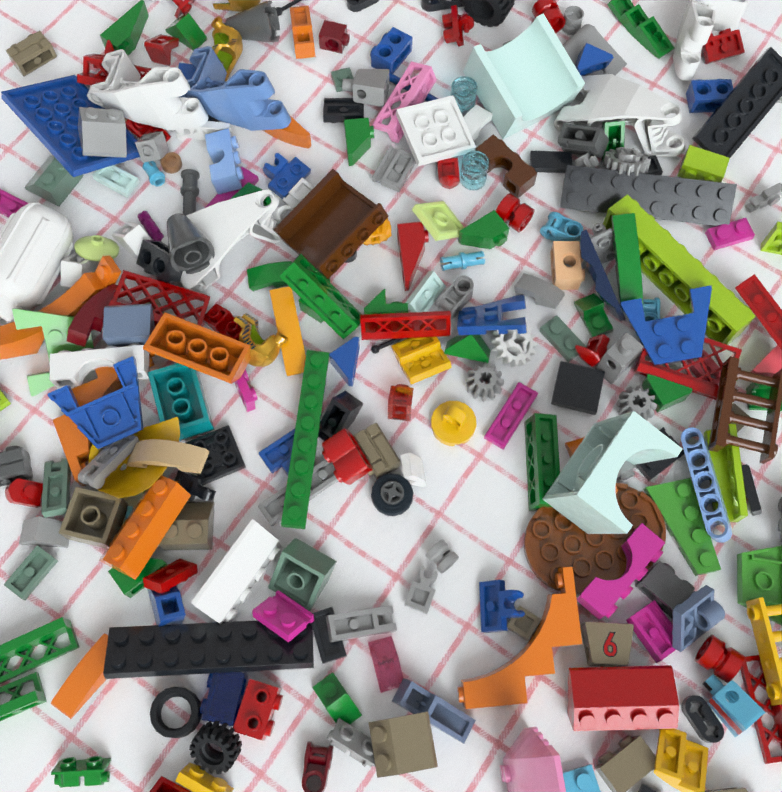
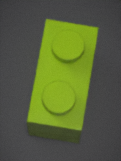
(703, 165)

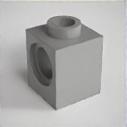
(152, 146)

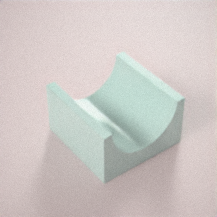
(524, 78)
(588, 481)

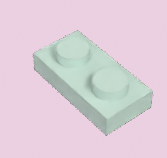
(117, 180)
(426, 293)

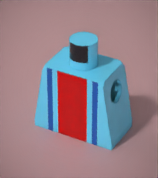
(739, 711)

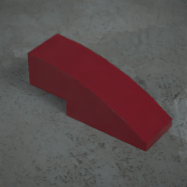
(90, 317)

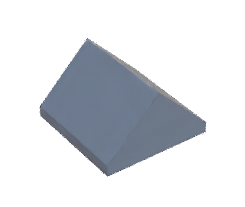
(127, 324)

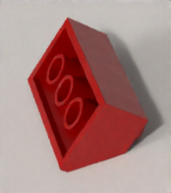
(622, 698)

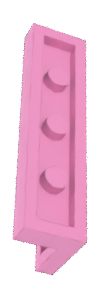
(420, 88)

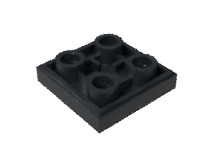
(577, 387)
(223, 455)

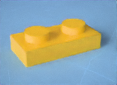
(200, 781)

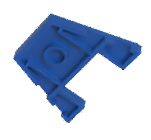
(490, 317)
(672, 337)
(110, 416)

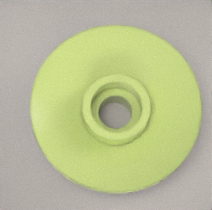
(95, 247)

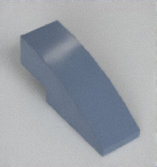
(441, 713)

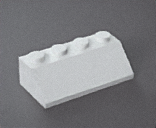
(237, 573)

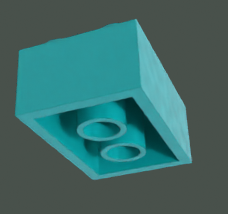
(181, 395)

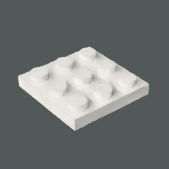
(435, 130)

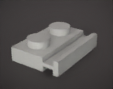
(394, 169)

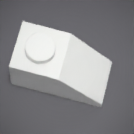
(131, 237)
(74, 267)

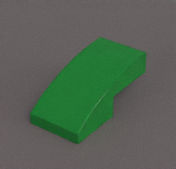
(267, 275)

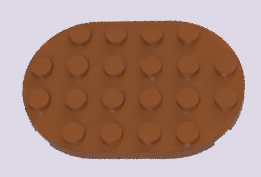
(557, 543)

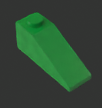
(127, 29)

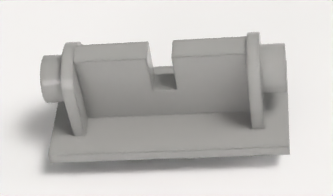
(603, 242)
(349, 738)

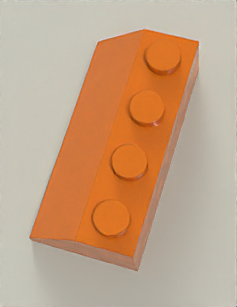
(199, 348)
(145, 527)

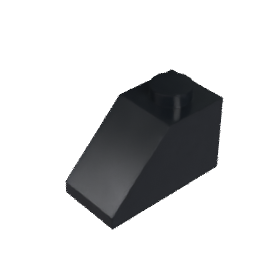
(339, 415)

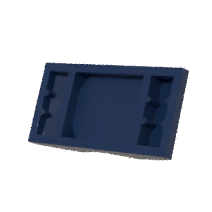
(599, 276)

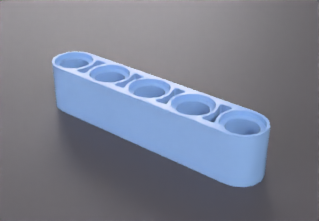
(708, 495)

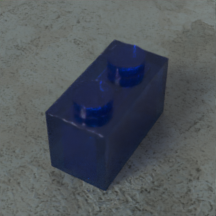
(224, 697)

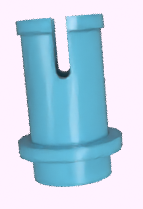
(156, 177)

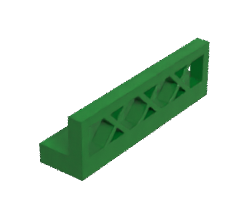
(321, 296)
(541, 457)
(30, 640)
(18, 702)

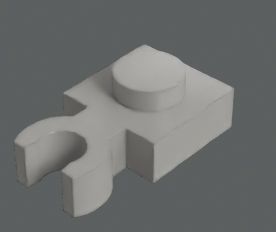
(767, 197)
(420, 593)

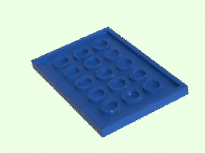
(52, 116)

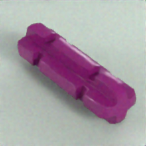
(150, 226)

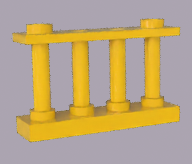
(765, 641)

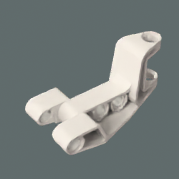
(696, 26)
(617, 99)
(149, 100)
(229, 223)

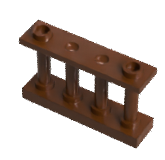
(724, 415)

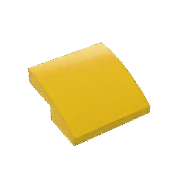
(420, 358)
(681, 761)

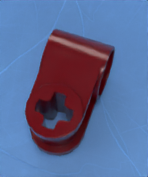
(317, 765)

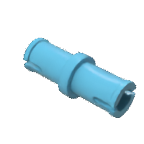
(462, 260)

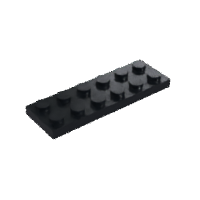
(743, 107)

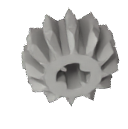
(486, 374)
(637, 401)

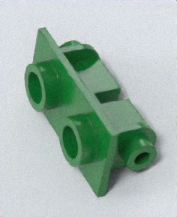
(69, 771)

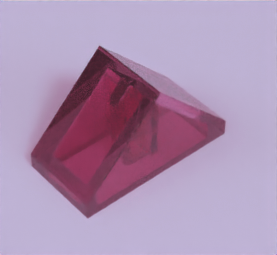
(386, 663)

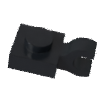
(191, 484)

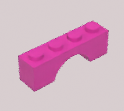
(640, 549)

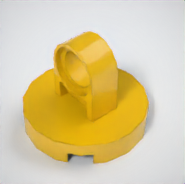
(453, 423)

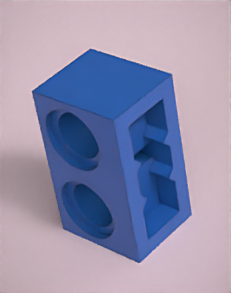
(391, 50)
(707, 94)

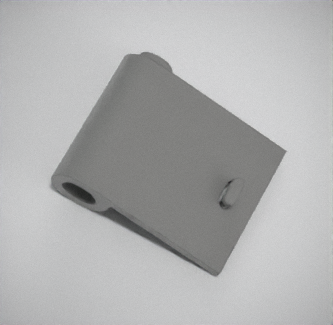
(590, 35)

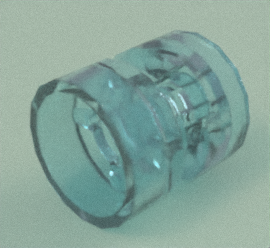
(465, 92)
(474, 170)

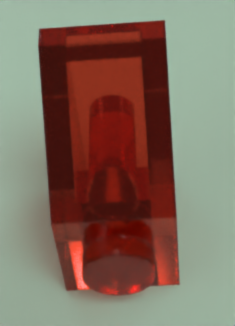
(400, 402)

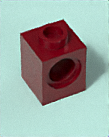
(333, 36)

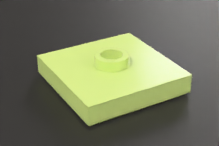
(438, 220)

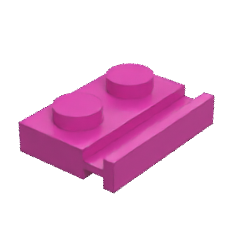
(283, 616)
(653, 630)

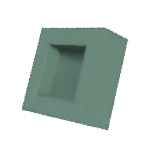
(338, 75)

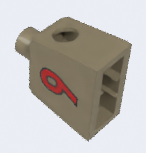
(607, 643)

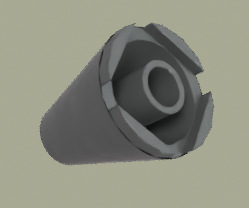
(257, 23)
(187, 245)

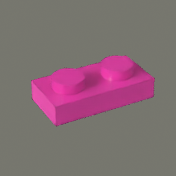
(729, 235)
(247, 394)

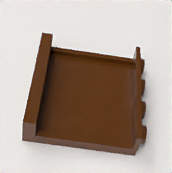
(330, 223)

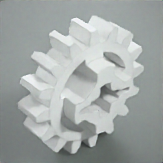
(514, 347)

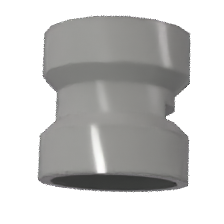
(573, 17)
(442, 556)

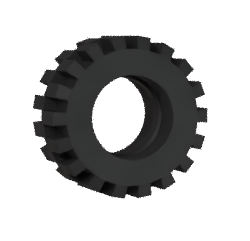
(488, 11)

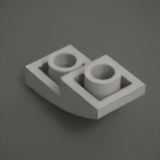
(543, 291)

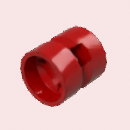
(551, 12)
(515, 213)
(723, 661)

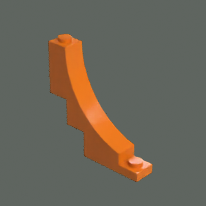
(29, 340)
(74, 442)
(557, 628)

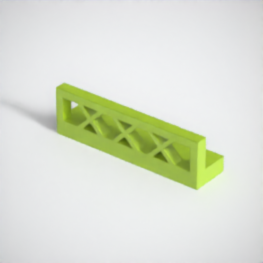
(730, 477)

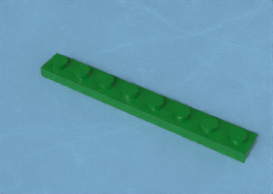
(305, 440)

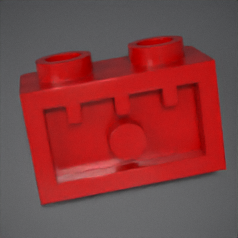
(723, 46)

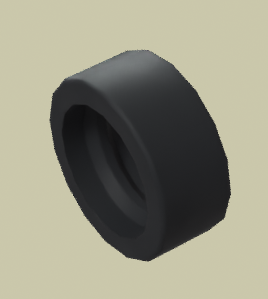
(156, 708)

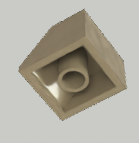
(191, 528)
(403, 744)

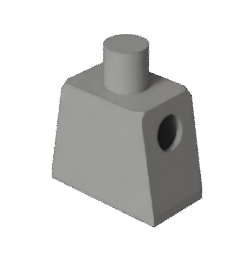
(369, 86)
(623, 354)

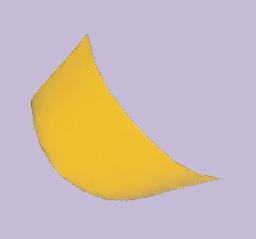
(130, 481)

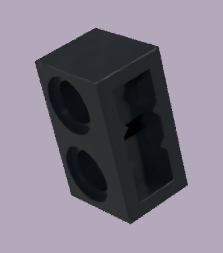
(155, 261)

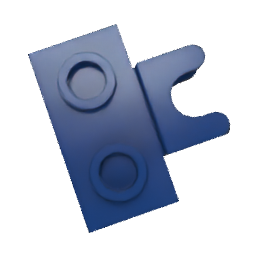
(285, 174)
(279, 453)
(497, 605)

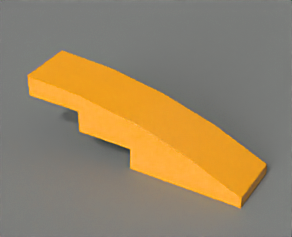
(288, 324)

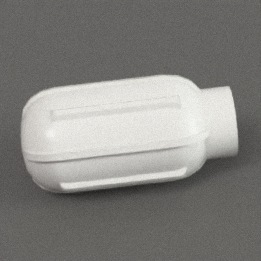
(31, 256)

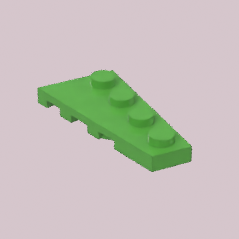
(685, 523)

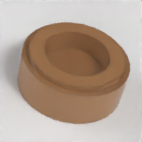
(171, 163)

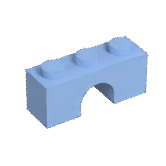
(226, 173)

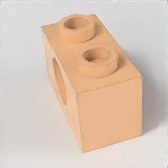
(566, 253)

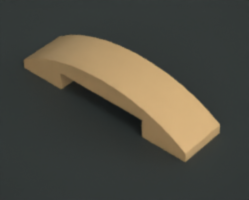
(168, 453)

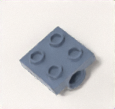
(695, 617)

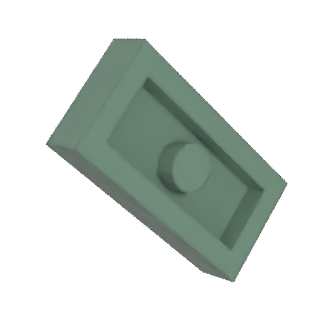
(561, 338)
(30, 572)

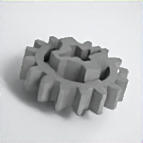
(627, 160)

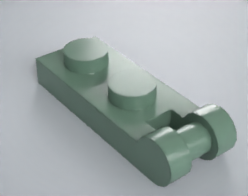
(56, 488)

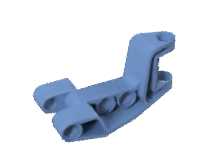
(239, 100)

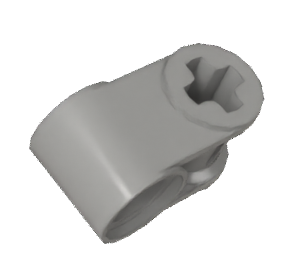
(454, 299)

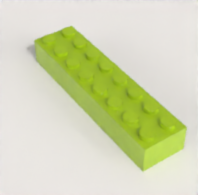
(677, 271)

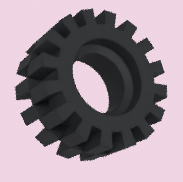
(208, 755)

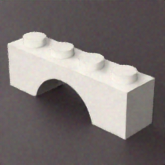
(72, 367)

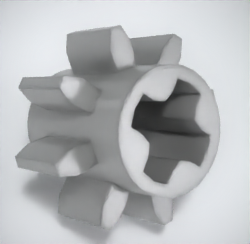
(586, 161)

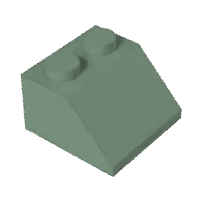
(52, 182)
(302, 573)

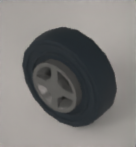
(394, 486)

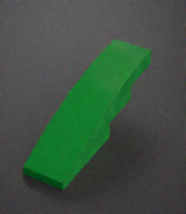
(642, 28)
(627, 257)

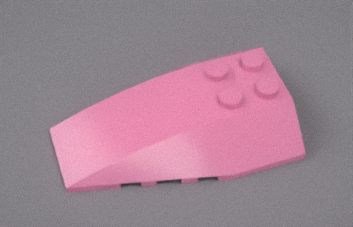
(532, 765)

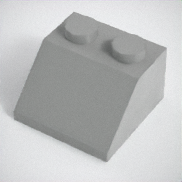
(102, 132)

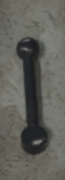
(279, 10)
(375, 349)

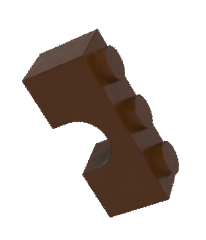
(519, 175)

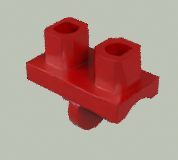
(459, 25)

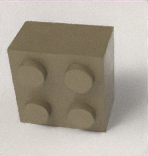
(93, 517)

